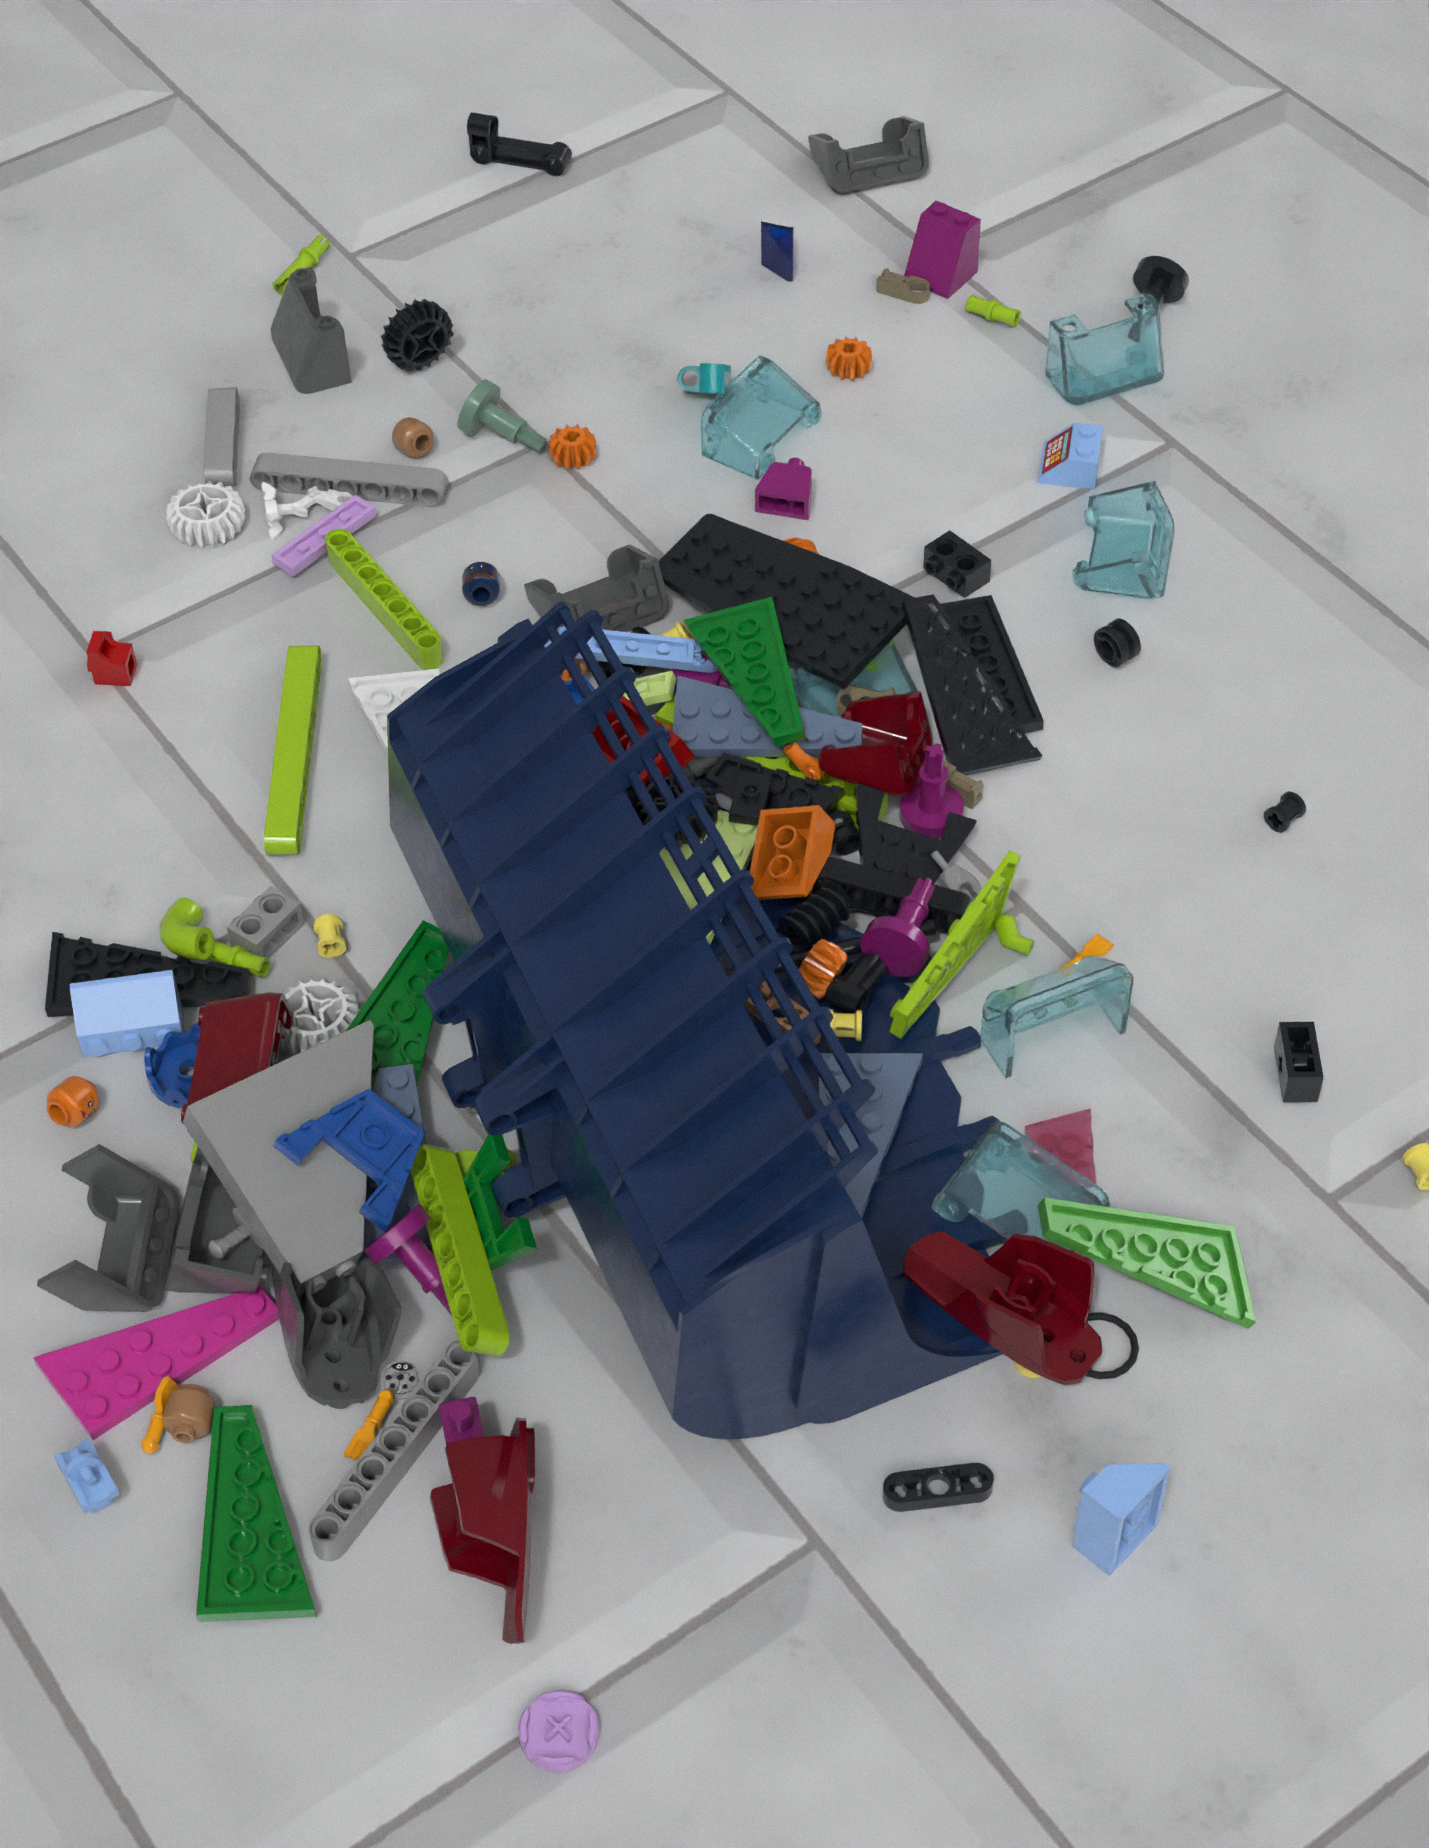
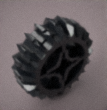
(417, 335)
(710, 804)

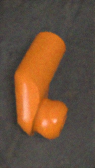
(805, 763)

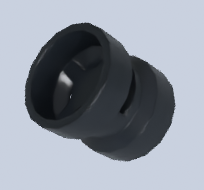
(845, 834)

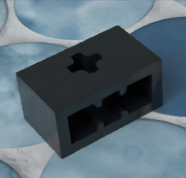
(1298, 1062)

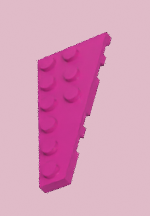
(121, 1371)

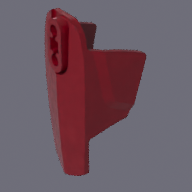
(1015, 1299)
(487, 1516)

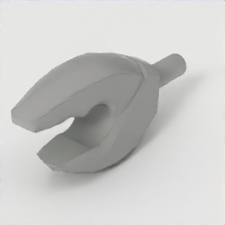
(956, 877)

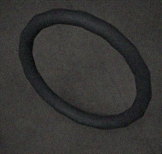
(1133, 1341)

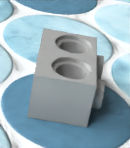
(266, 923)

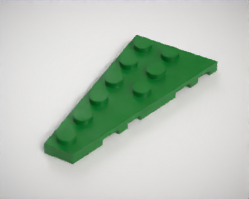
(752, 659)
(398, 1004)
(247, 1544)

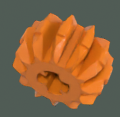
(849, 358)
(572, 447)
(822, 966)

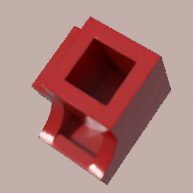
(110, 660)

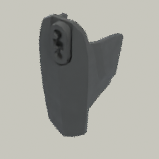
(338, 1332)

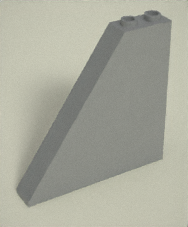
(295, 1211)

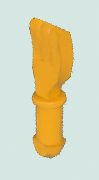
(1095, 947)
(366, 1434)
(151, 1441)

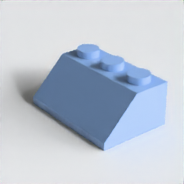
(126, 1012)
(1119, 1511)

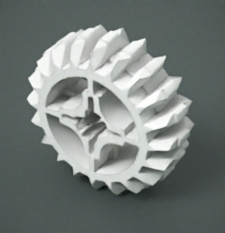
(205, 514)
(319, 1013)

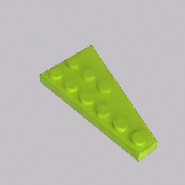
(962, 942)

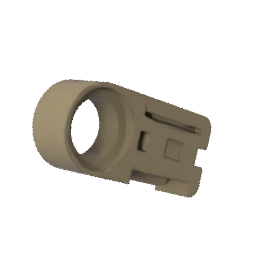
(902, 286)
(968, 788)

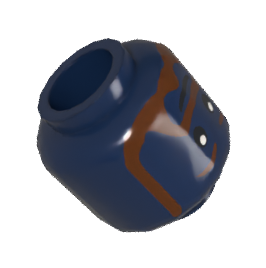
(481, 583)

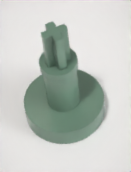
(482, 410)

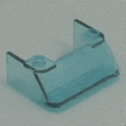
(1051, 997)

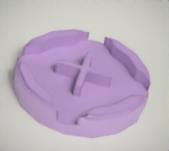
(558, 1731)

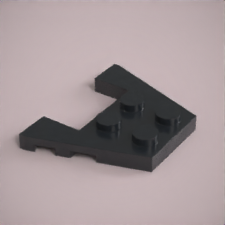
(900, 849)

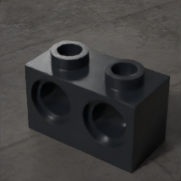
(957, 564)

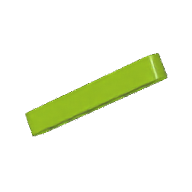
(384, 599)
(459, 1252)

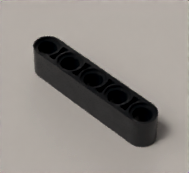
(882, 892)

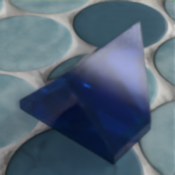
(777, 249)

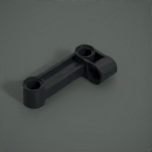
(490, 147)

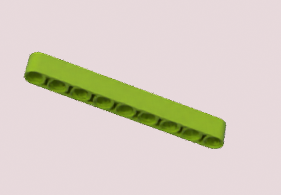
(293, 751)

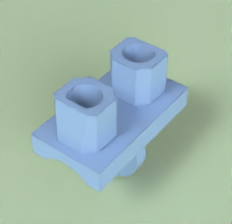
(87, 1477)

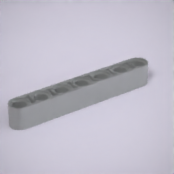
(365, 479)
(391, 1464)

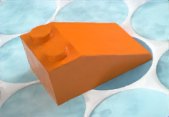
(790, 851)

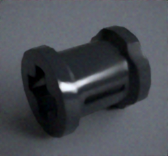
(1288, 808)

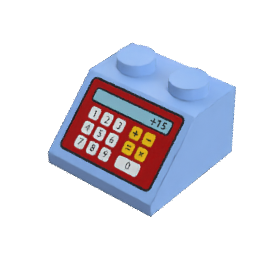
(1072, 457)

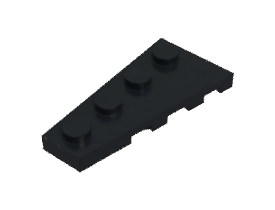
(785, 790)

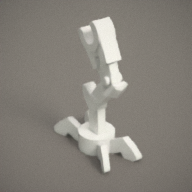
(274, 512)

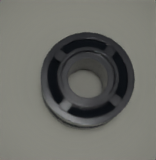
(1117, 642)

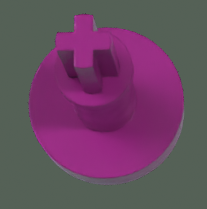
(931, 799)
(899, 937)
(411, 1251)

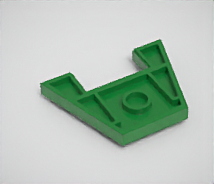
(498, 1244)

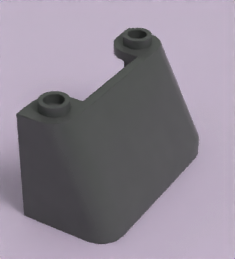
(896, 159)
(309, 343)
(625, 599)
(207, 1217)

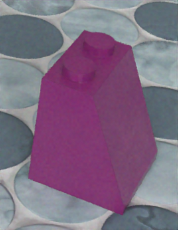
(945, 248)

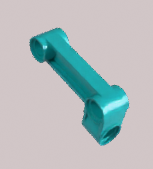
(711, 378)

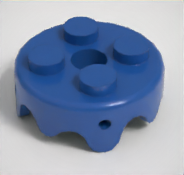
(167, 1064)

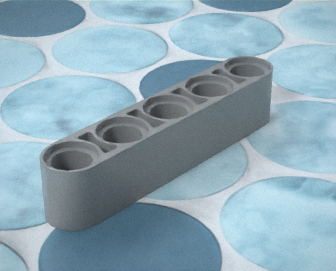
(222, 436)

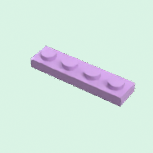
(311, 543)

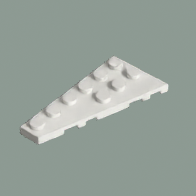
(384, 693)

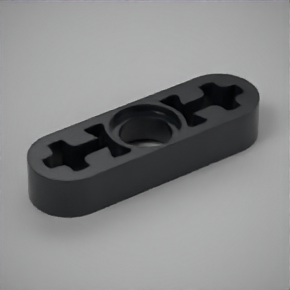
(928, 1500)

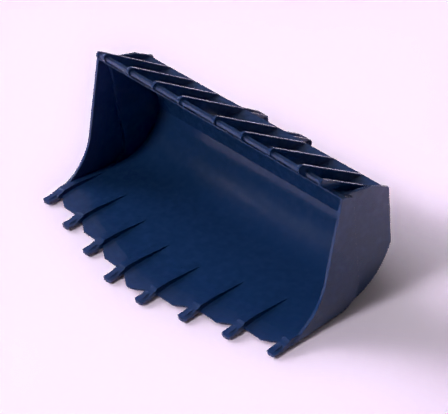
(640, 1071)

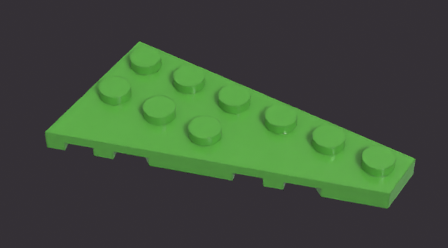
(1171, 1253)

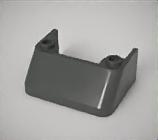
(136, 1238)

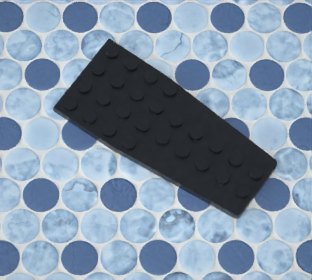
(826, 610)

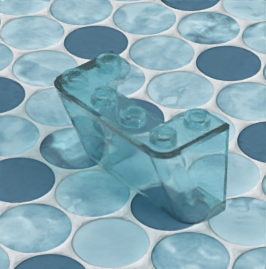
(1109, 358)

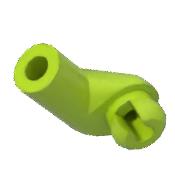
(1009, 936)

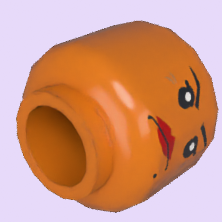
(72, 1101)

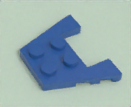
(372, 1139)

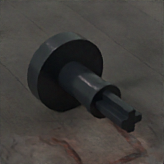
(1161, 279)

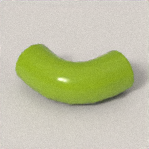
(181, 931)

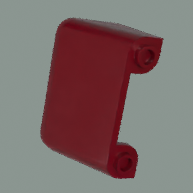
(891, 746)
(237, 1041)

